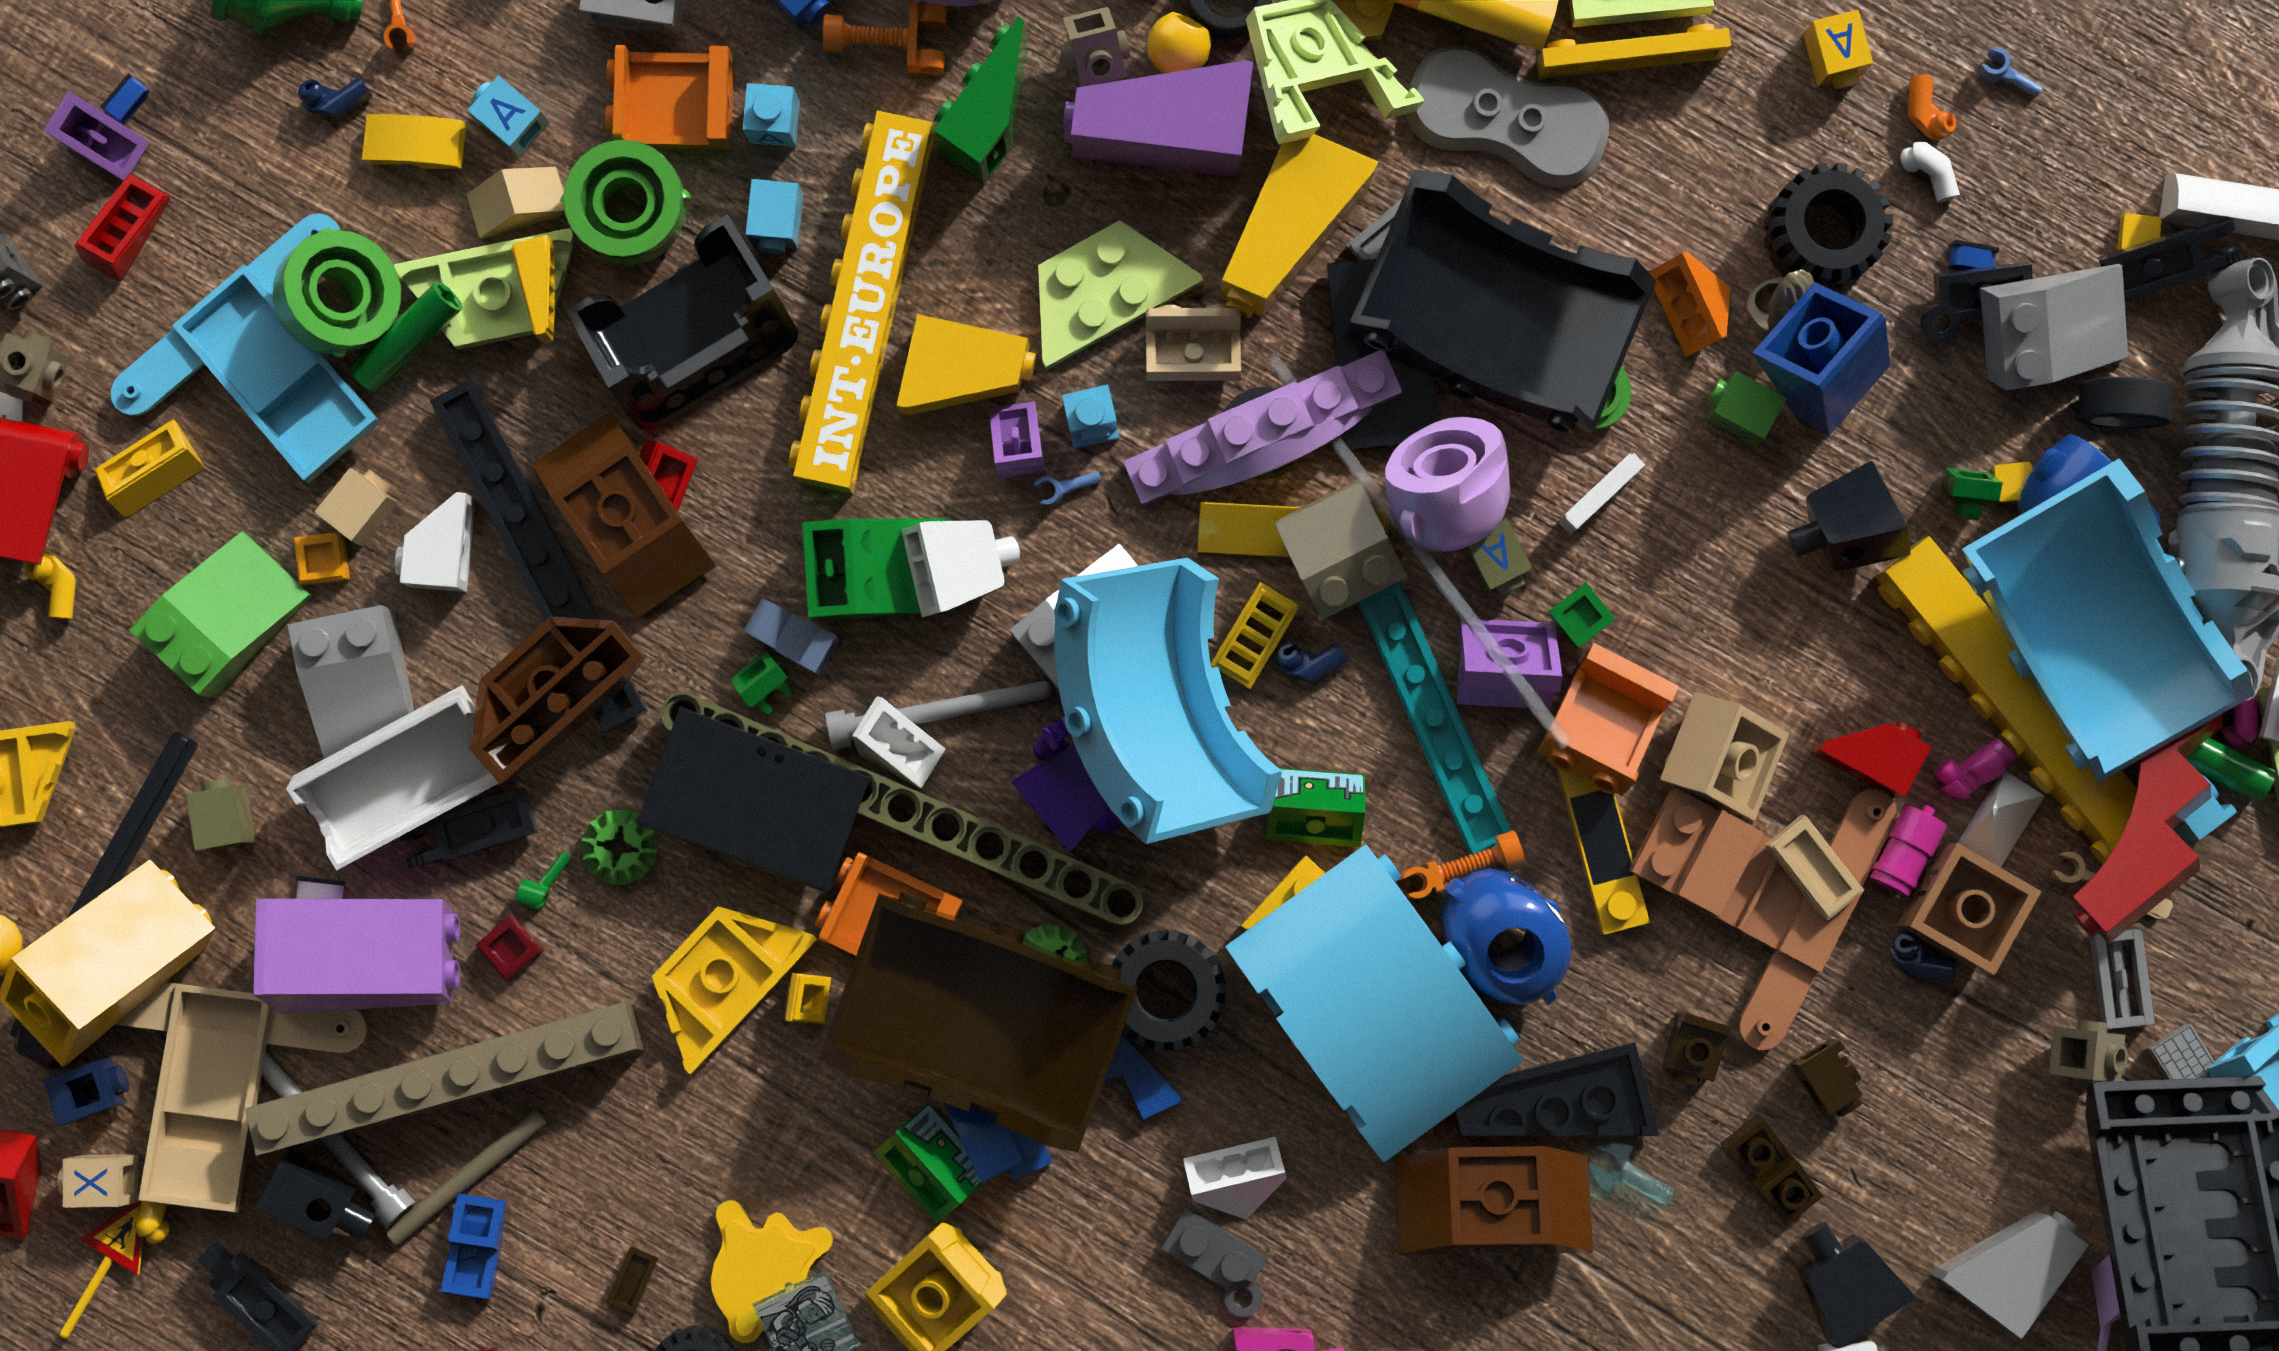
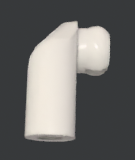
(1936, 165)

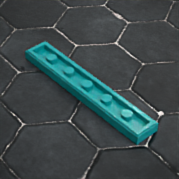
(1434, 718)

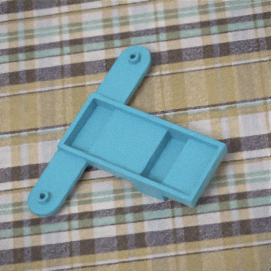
(279, 383)

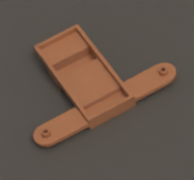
(1732, 876)

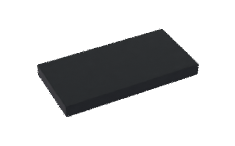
(1401, 416)

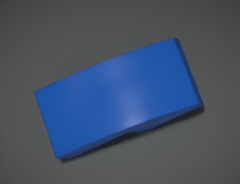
(987, 1143)
(474, 1247)

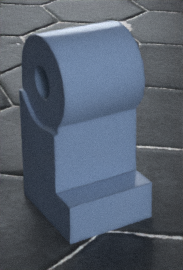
(792, 636)

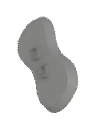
(1541, 128)

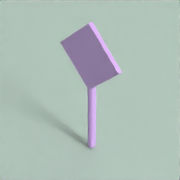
(2105, 1300)

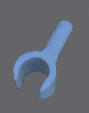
(2007, 73)
(1066, 486)

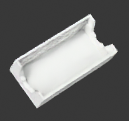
(394, 778)

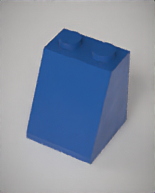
(1825, 356)

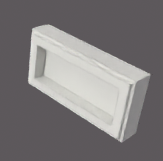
(1601, 493)

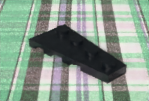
(1566, 1097)

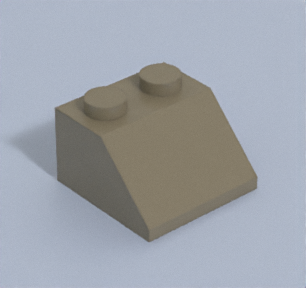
(1340, 549)

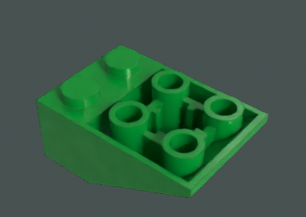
(981, 122)
(859, 569)

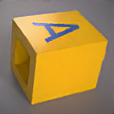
(1838, 49)

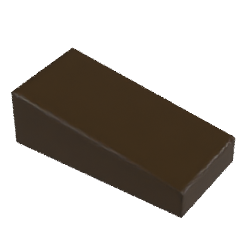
(632, 1280)

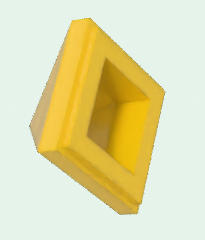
(807, 998)

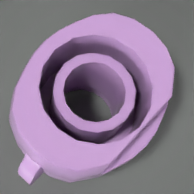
(1449, 483)

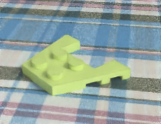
(1313, 47)

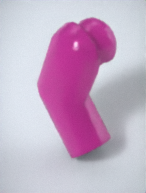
(2244, 724)

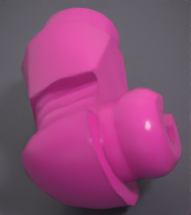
(1980, 768)

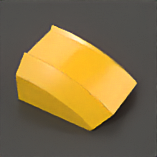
(936, 1291)

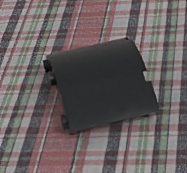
(1501, 306)

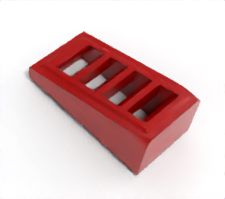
(135, 236)

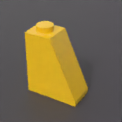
(960, 365)

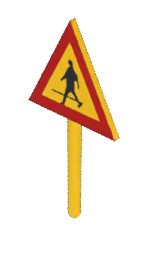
(119, 1243)

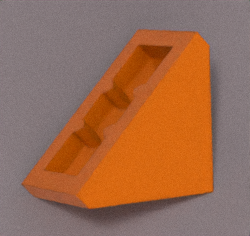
(1692, 301)

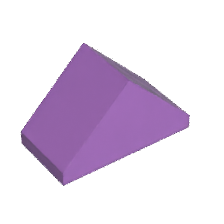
(95, 136)
(1016, 441)

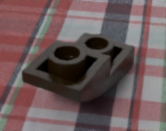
(1771, 1170)

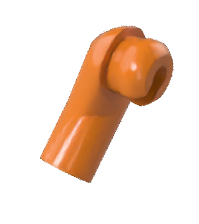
(1925, 115)

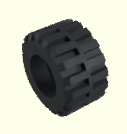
(1848, 195)
(1208, 989)

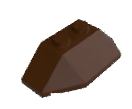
(548, 691)

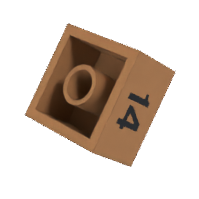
(1968, 908)

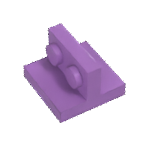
(1529, 647)

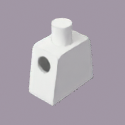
(956, 562)

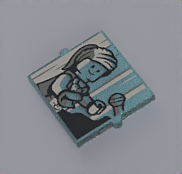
(806, 1317)

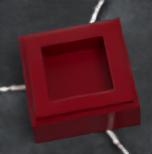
(509, 947)

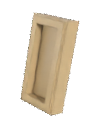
(1814, 867)

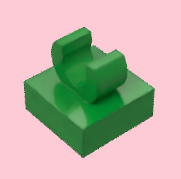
(1970, 489)
(1581, 616)
(759, 679)

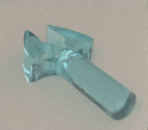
(1628, 1174)

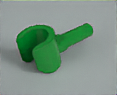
(536, 895)

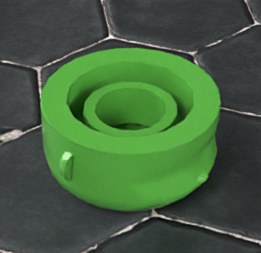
(604, 172)
(360, 269)

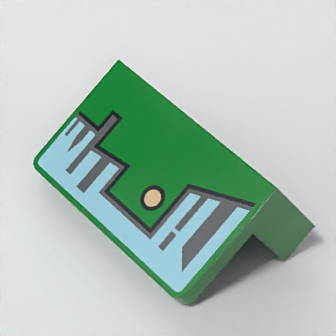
(1318, 808)
(930, 1163)

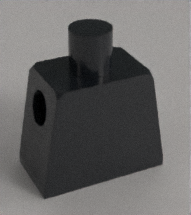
(1853, 522)
(293, 1197)
(1849, 1285)

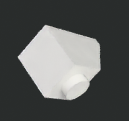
(439, 547)

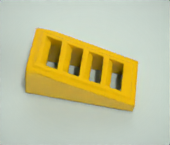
(536, 272)
(1274, 600)

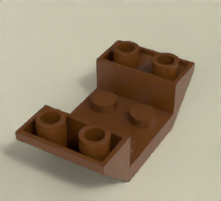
(623, 516)
(1493, 1200)

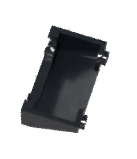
(688, 331)

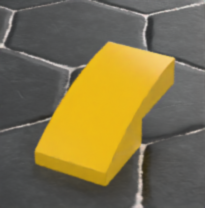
(414, 141)

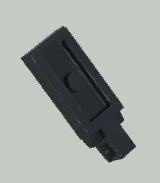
(257, 1299)

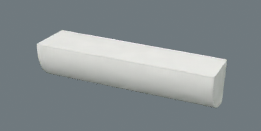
(2202, 201)

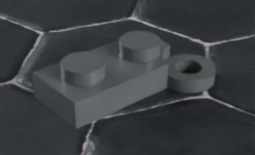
(1217, 1257)

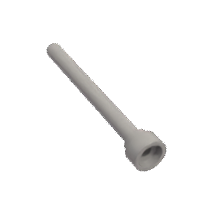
(843, 725)
(388, 1201)

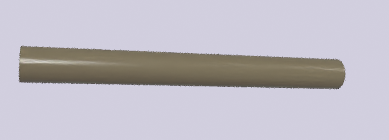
(466, 1176)

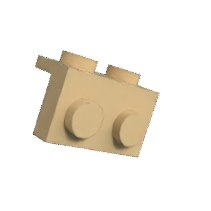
(1193, 343)

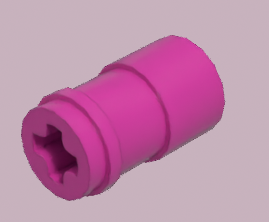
(1908, 849)

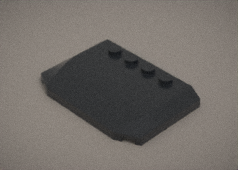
(2190, 1210)

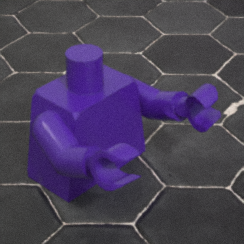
(1064, 791)

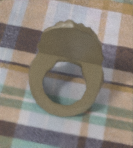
(1786, 294)

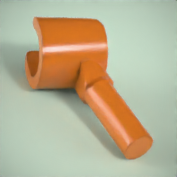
(397, 24)

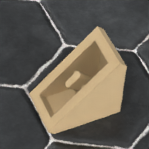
(516, 200)

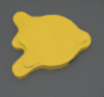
(759, 1264)

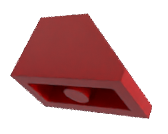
(1880, 756)
(18, 1182)

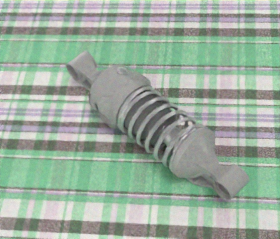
(2231, 514)

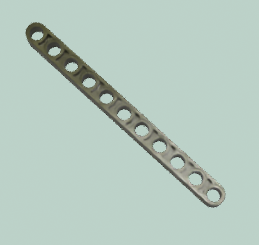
(929, 810)

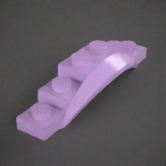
(1264, 431)

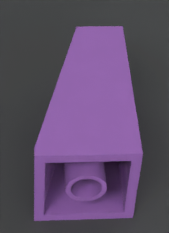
(1165, 120)
(354, 953)

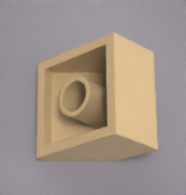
(1724, 755)

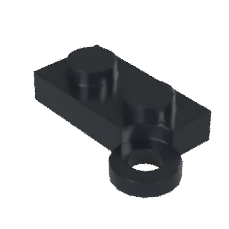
(1960, 298)

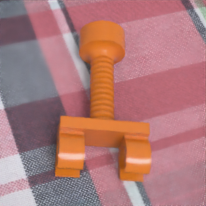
(928, 15)
(1505, 852)

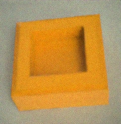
(321, 558)

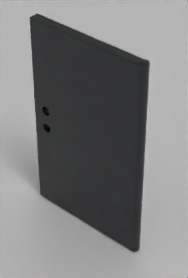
(750, 804)

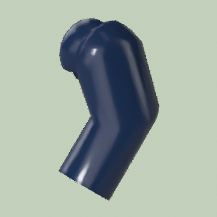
(333, 102)
(1307, 665)
(1918, 961)

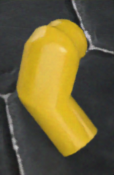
(58, 582)

